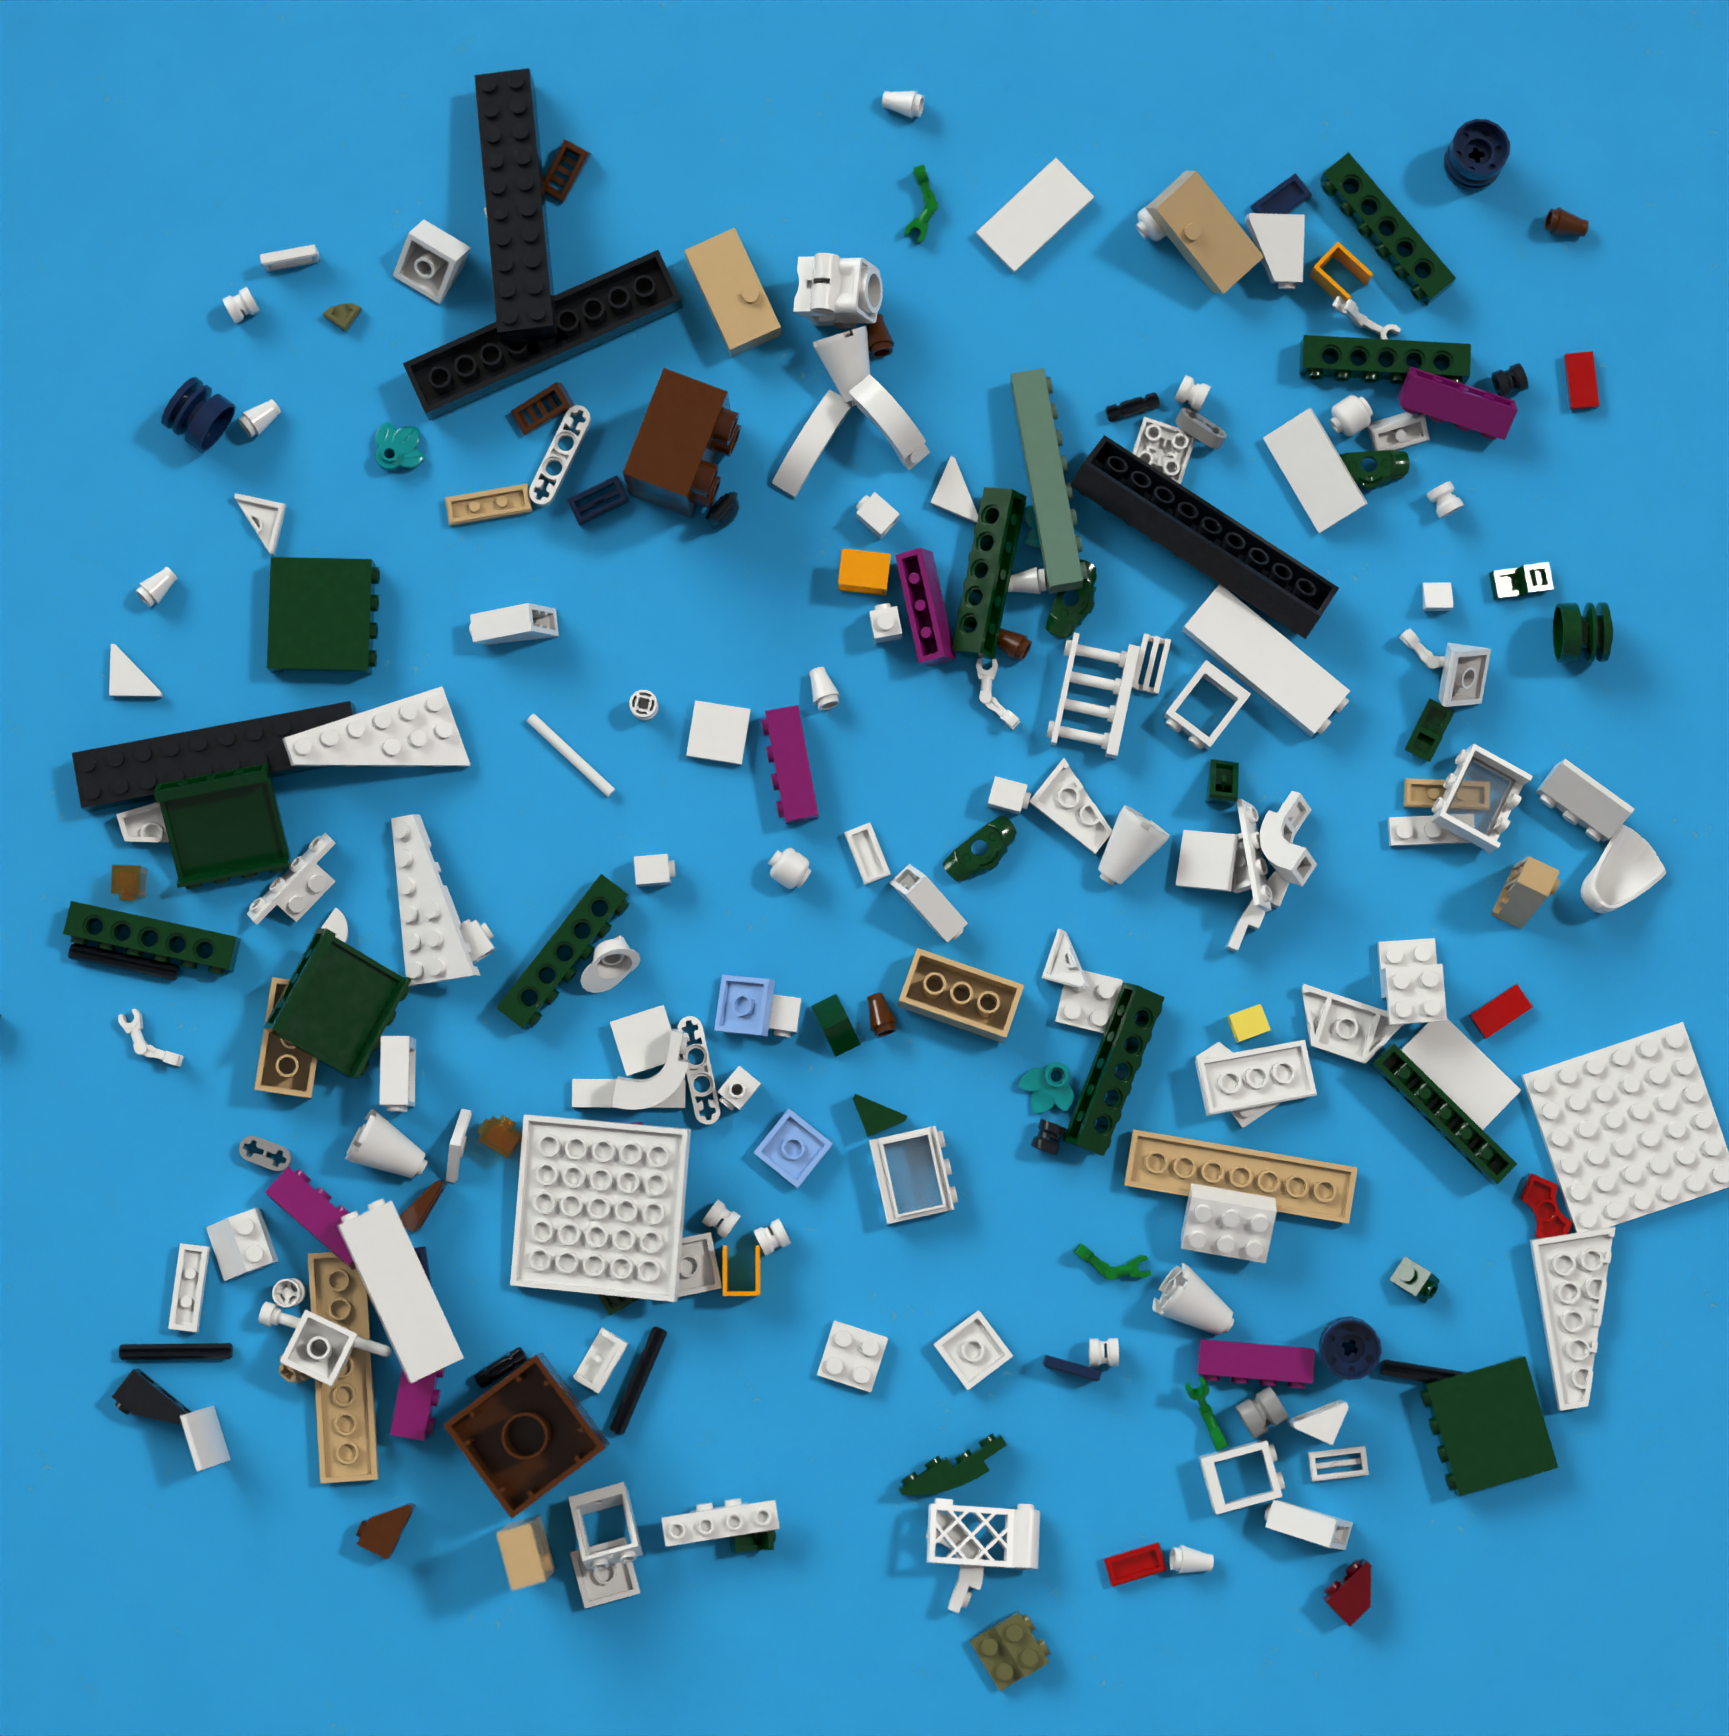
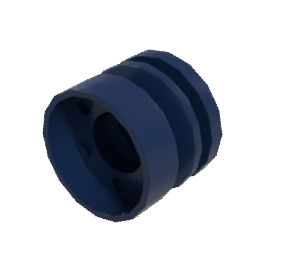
(1483, 142)
(198, 414)
(1354, 1364)

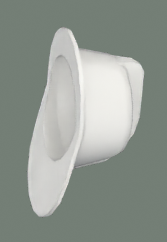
(610, 965)

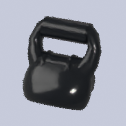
(723, 511)

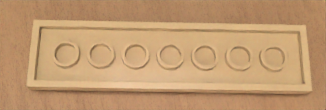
(1297, 1183)
(347, 1408)

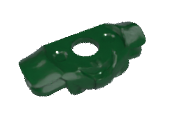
(1390, 466)
(1064, 618)
(964, 863)

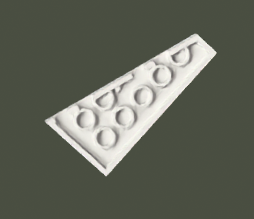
(427, 914)
(1572, 1296)

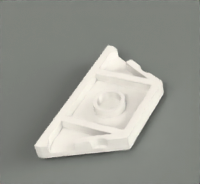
(1345, 1025)

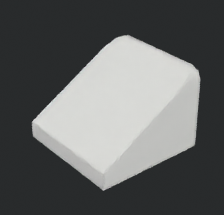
(1437, 597)

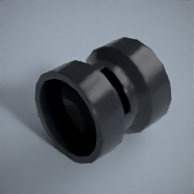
(1510, 380)
(1049, 1130)

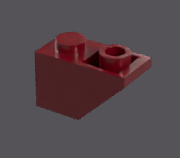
(1352, 1594)

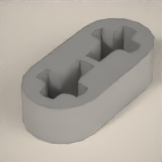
(1200, 428)
(267, 1146)

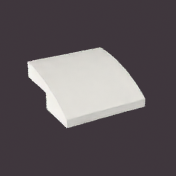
(205, 1438)

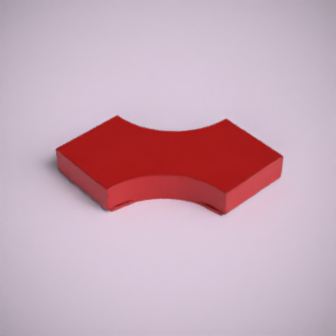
(1541, 1198)

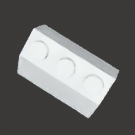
(1583, 801)

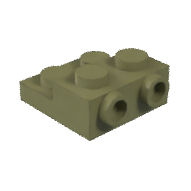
(1010, 1650)

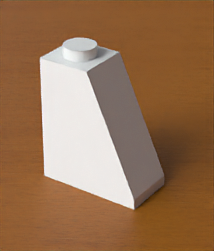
(1282, 245)
(514, 624)
(929, 903)
(1308, 1524)

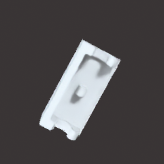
(600, 1360)

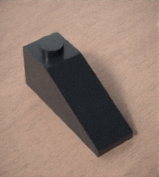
(148, 1399)

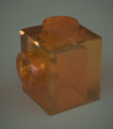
(128, 882)
(500, 1135)

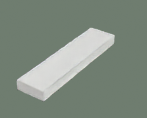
(600, 1093)

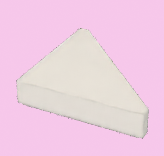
(953, 493)
(264, 517)
(127, 678)
(1063, 964)
(457, 1145)

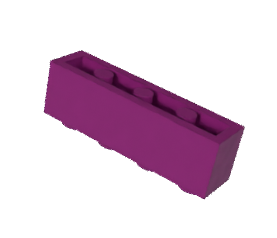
(1457, 404)
(925, 607)
(791, 764)
(311, 1210)
(1255, 1361)
(415, 1406)

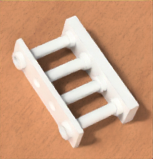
(1120, 687)

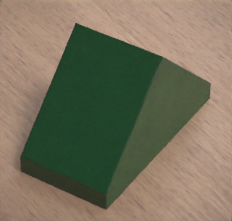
(1222, 783)
(835, 1025)
(876, 1116)

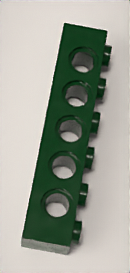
(1386, 214)
(1312, 348)
(994, 585)
(601, 891)
(83, 915)
(1101, 1076)
(1443, 1114)

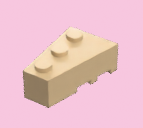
(1525, 891)

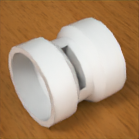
(241, 305)
(1193, 393)
(1445, 500)
(645, 709)
(719, 1212)
(772, 1237)
(283, 1292)
(1096, 1352)

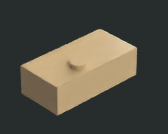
(1204, 232)
(733, 292)
(960, 995)
(282, 1065)
(526, 1552)

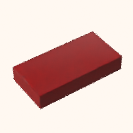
(1581, 380)
(1500, 1011)
(1135, 1564)

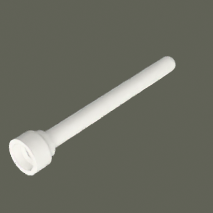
(272, 1315)

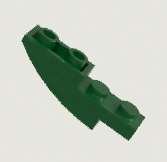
(943, 1476)

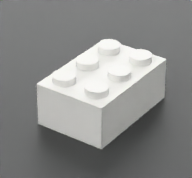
(1228, 1223)

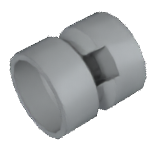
(1262, 1412)

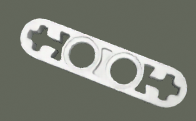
(565, 458)
(702, 1069)

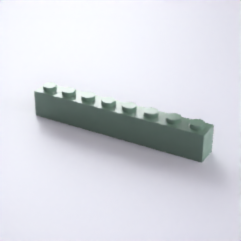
(1047, 480)

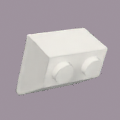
(431, 261)
(242, 1244)

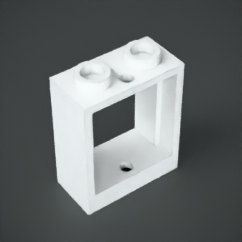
(1221, 682)
(397, 1072)
(1213, 1485)
(596, 1501)

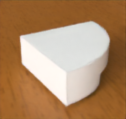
(337, 923)

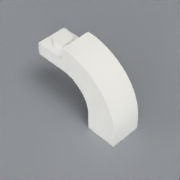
(891, 420)
(1277, 836)
(645, 1093)
(968, 1575)

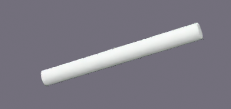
(570, 755)

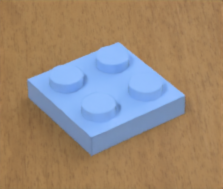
(744, 1005)
(793, 1148)

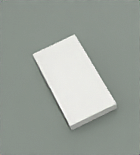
(1034, 215)
(1315, 470)
(1461, 1071)
(1255, 1077)

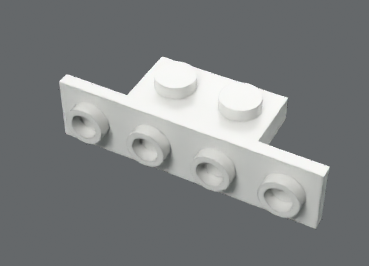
(1249, 864)
(299, 886)
(720, 1522)

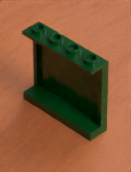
(322, 614)
(223, 825)
(337, 1004)
(1489, 1426)

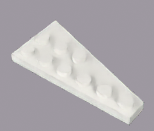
(398, 734)

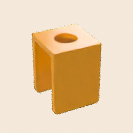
(1346, 259)
(864, 572)
(725, 1275)

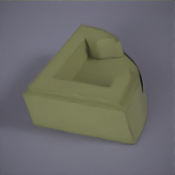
(343, 315)

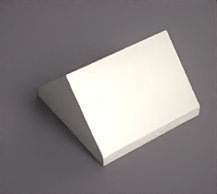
(1463, 675)
(319, 1348)
(1321, 1422)

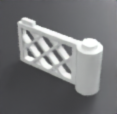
(1020, 1532)

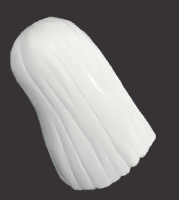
(1622, 873)

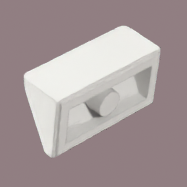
(1398, 431)

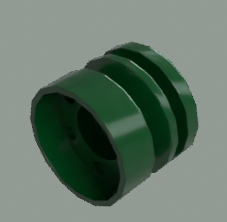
(1588, 632)

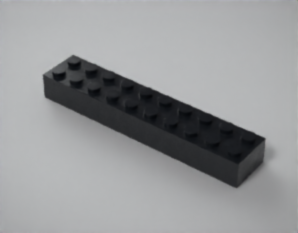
(516, 207)
(584, 318)
(1204, 536)
(132, 769)

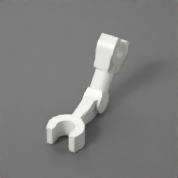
(1360, 320)
(1411, 640)
(986, 698)
(141, 1046)

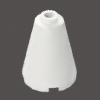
(845, 359)
(1130, 845)
(385, 1148)
(1192, 1302)

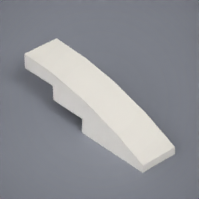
(1253, 915)

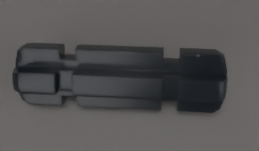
(1132, 407)
(500, 1367)

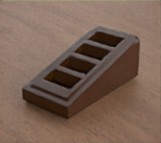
(573, 176)
(556, 388)
(419, 1210)

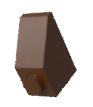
(384, 1530)

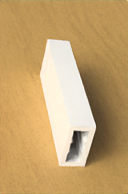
(1266, 661)
(399, 1290)

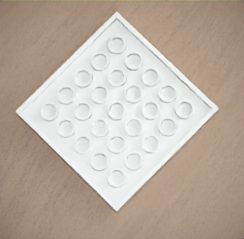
(1629, 1129)
(600, 1207)

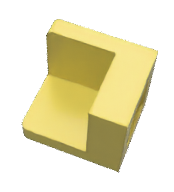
(1248, 1023)

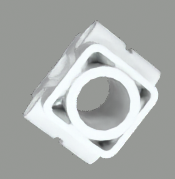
(838, 290)

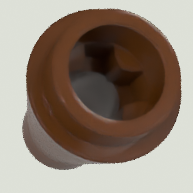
(1564, 223)
(879, 338)
(1013, 644)
(881, 1017)

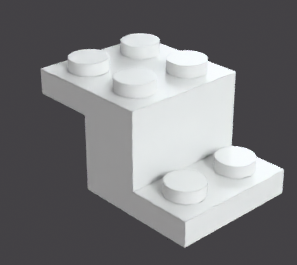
(1412, 981)

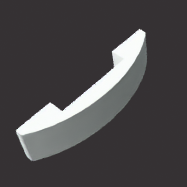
(811, 443)

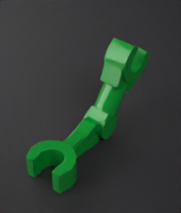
(931, 205)
(1113, 1272)
(1206, 1413)

